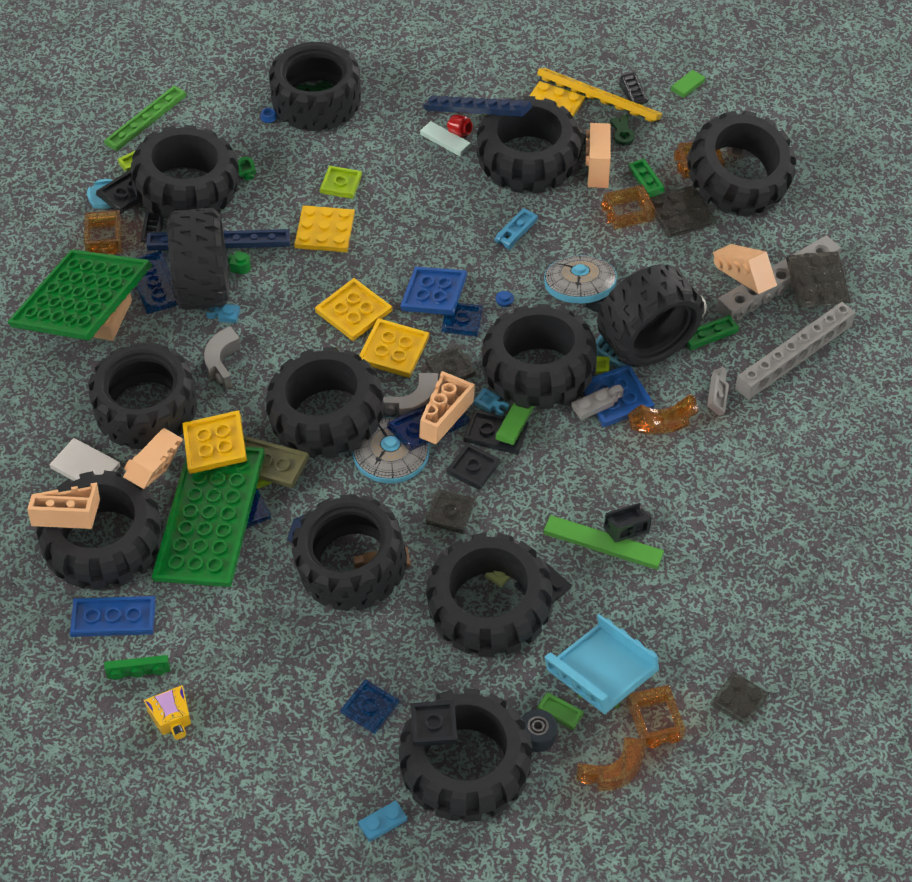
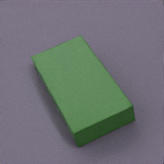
(688, 83)
(562, 711)

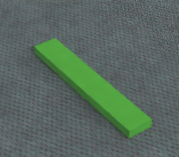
(145, 118)
(602, 542)

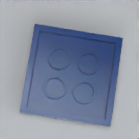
(433, 290)
(633, 394)

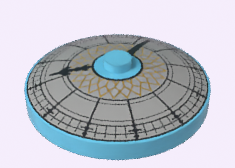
(580, 279)
(387, 459)

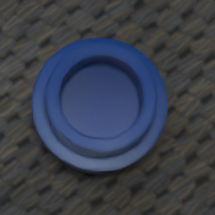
(268, 115)
(504, 298)

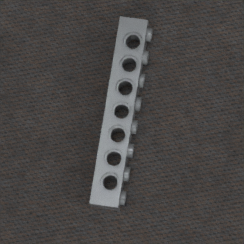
(744, 300)
(794, 350)

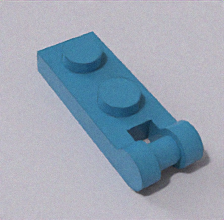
(516, 228)

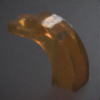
(667, 420)
(618, 773)

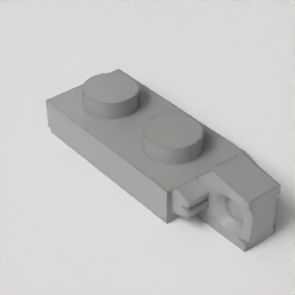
(718, 391)
(597, 401)

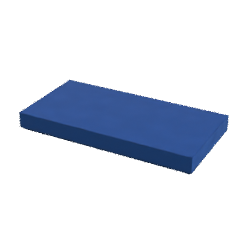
(113, 616)

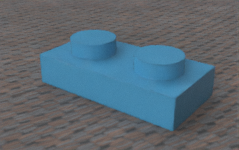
(382, 821)

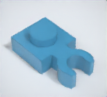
(227, 313)
(489, 401)

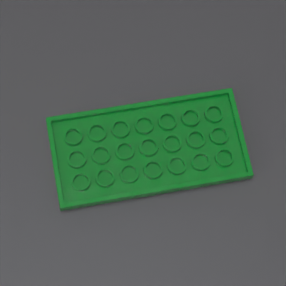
(208, 523)

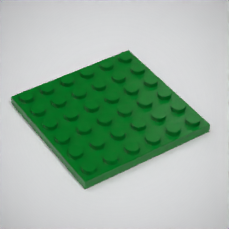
(80, 294)

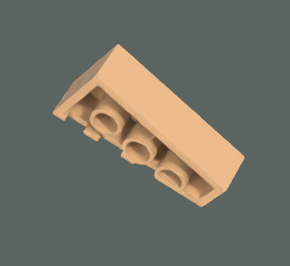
(598, 154)
(746, 266)
(446, 406)
(153, 459)

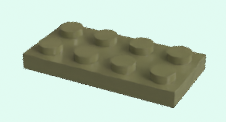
(280, 463)

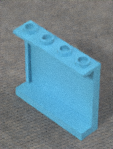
(604, 665)

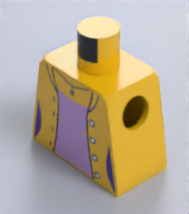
(169, 712)

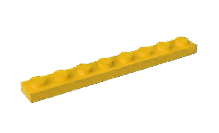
(593, 92)

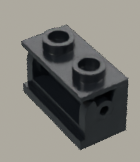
(627, 522)

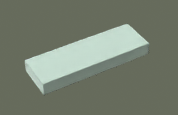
(445, 138)

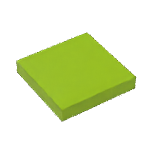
(341, 182)

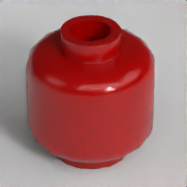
(460, 125)

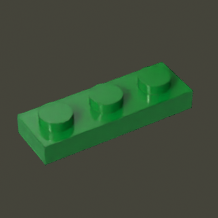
(646, 177)
(712, 332)
(137, 667)

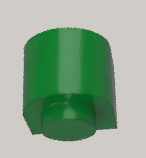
(246, 168)
(239, 262)

